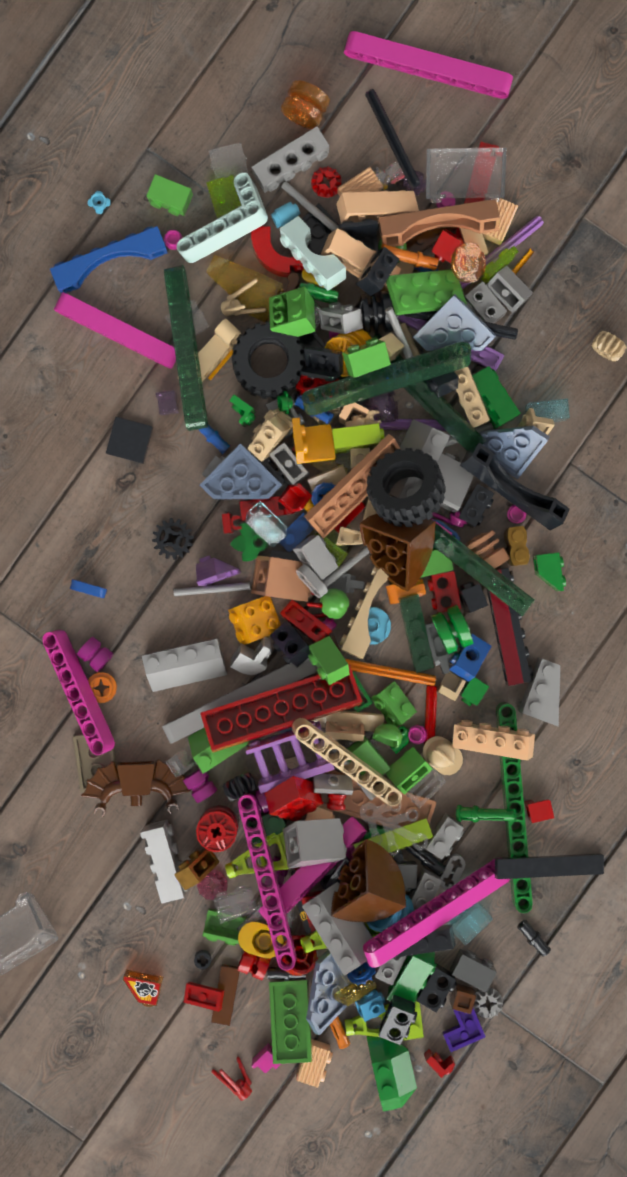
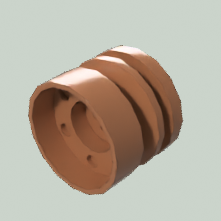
(484, 549)

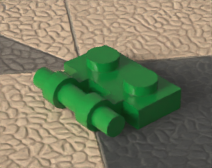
(321, 294)

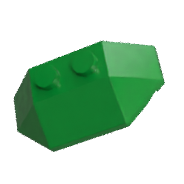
(392, 1072)

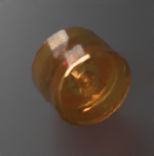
(305, 104)

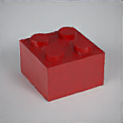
(293, 799)

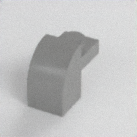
(251, 661)

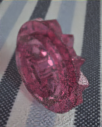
(217, 878)

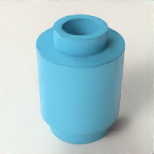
(285, 214)

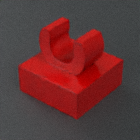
(228, 523)

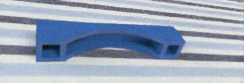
(71, 274)

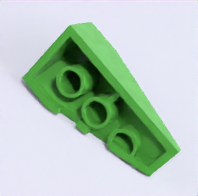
(203, 754)

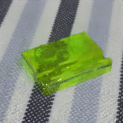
(223, 195)
(505, 258)

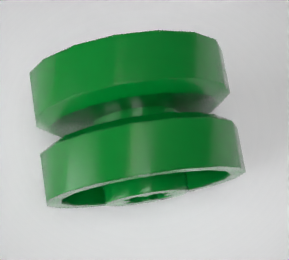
(454, 628)

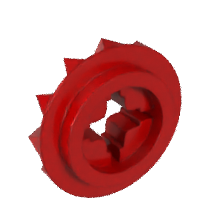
(322, 189)

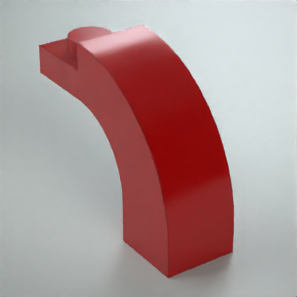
(269, 257)

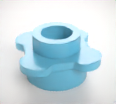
(93, 202)

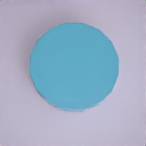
(378, 625)

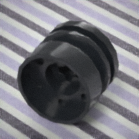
(374, 312)

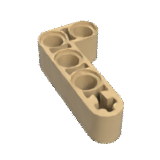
(218, 347)

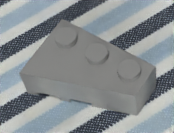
(543, 693)

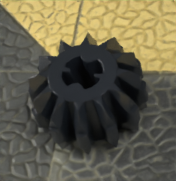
(239, 786)

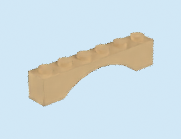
(358, 637)

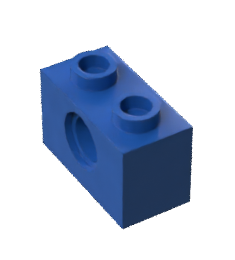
(468, 668)

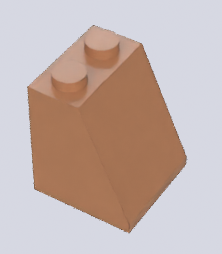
(278, 579)

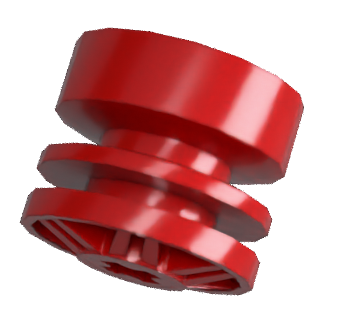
(220, 817)

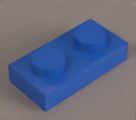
(296, 533)

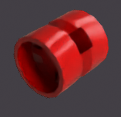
(253, 964)

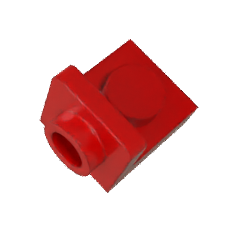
(439, 1066)

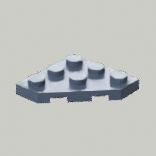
(454, 324)
(515, 447)
(240, 478)
(326, 982)

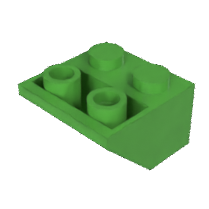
(292, 312)

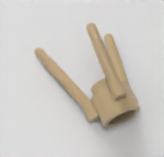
(233, 306)

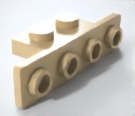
(470, 398)
(350, 725)

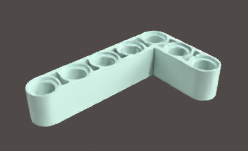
(228, 227)

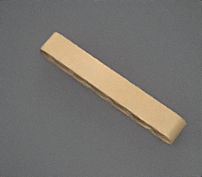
(342, 755)

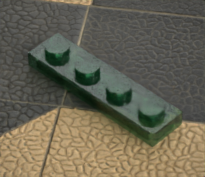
(416, 633)

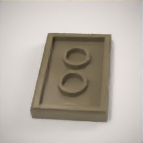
(87, 761)

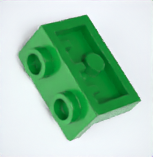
(244, 410)

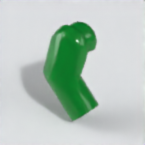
(405, 739)

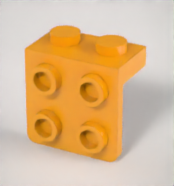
(254, 620)

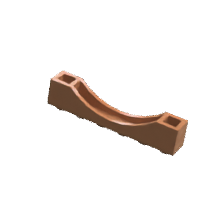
(476, 216)

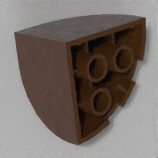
(399, 550)
(369, 886)

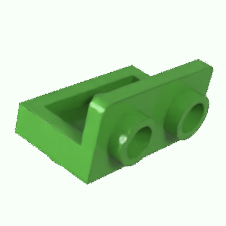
(394, 704)
(225, 931)

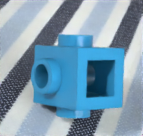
(371, 1005)

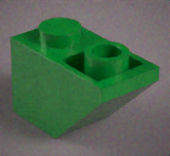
(549, 570)

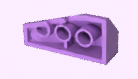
(213, 570)

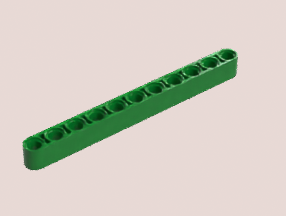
(520, 834)

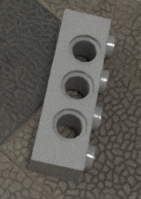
(311, 140)

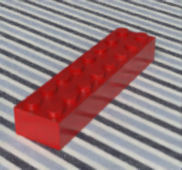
(278, 710)

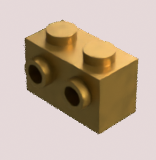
(196, 869)

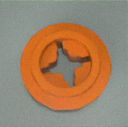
(107, 680)

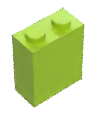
(357, 437)

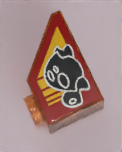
(144, 987)

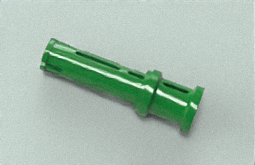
(476, 814)

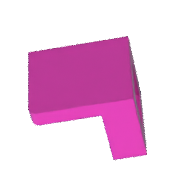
(264, 1059)

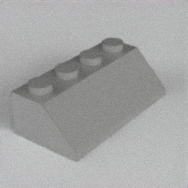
(429, 441)
(184, 665)
(341, 937)

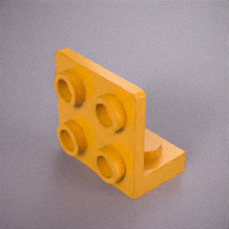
(312, 442)

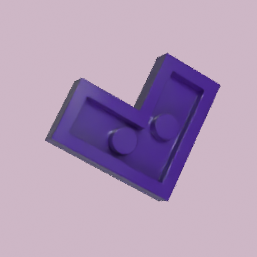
(465, 1033)

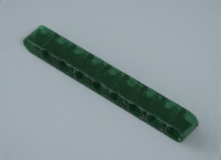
(185, 348)
(418, 369)

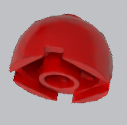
(305, 961)

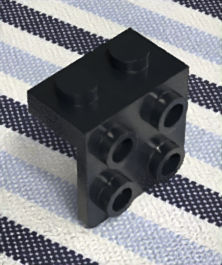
(363, 231)

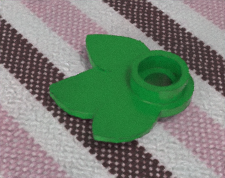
(246, 543)

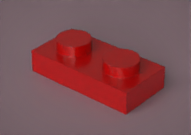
(203, 996)

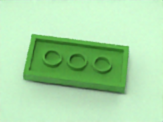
(423, 291)
(288, 1022)

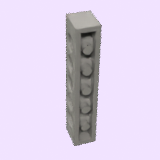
(426, 889)

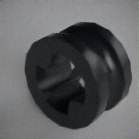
(207, 955)

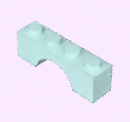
(326, 269)

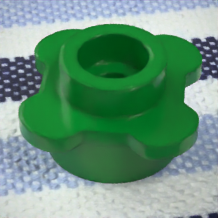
(284, 402)

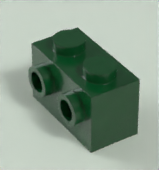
(271, 823)

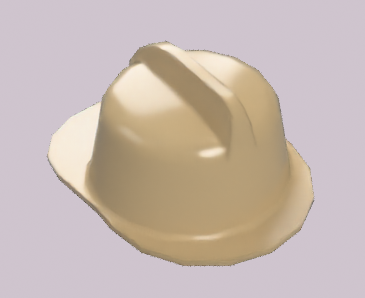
(442, 756)

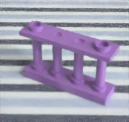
(304, 769)

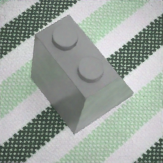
(456, 481)
(314, 842)

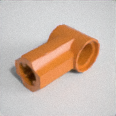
(395, 592)

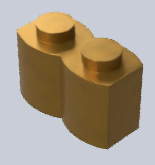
(516, 542)

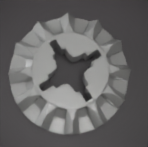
(493, 996)

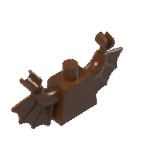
(134, 781)

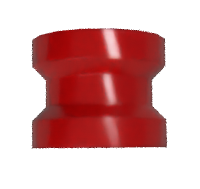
(336, 802)

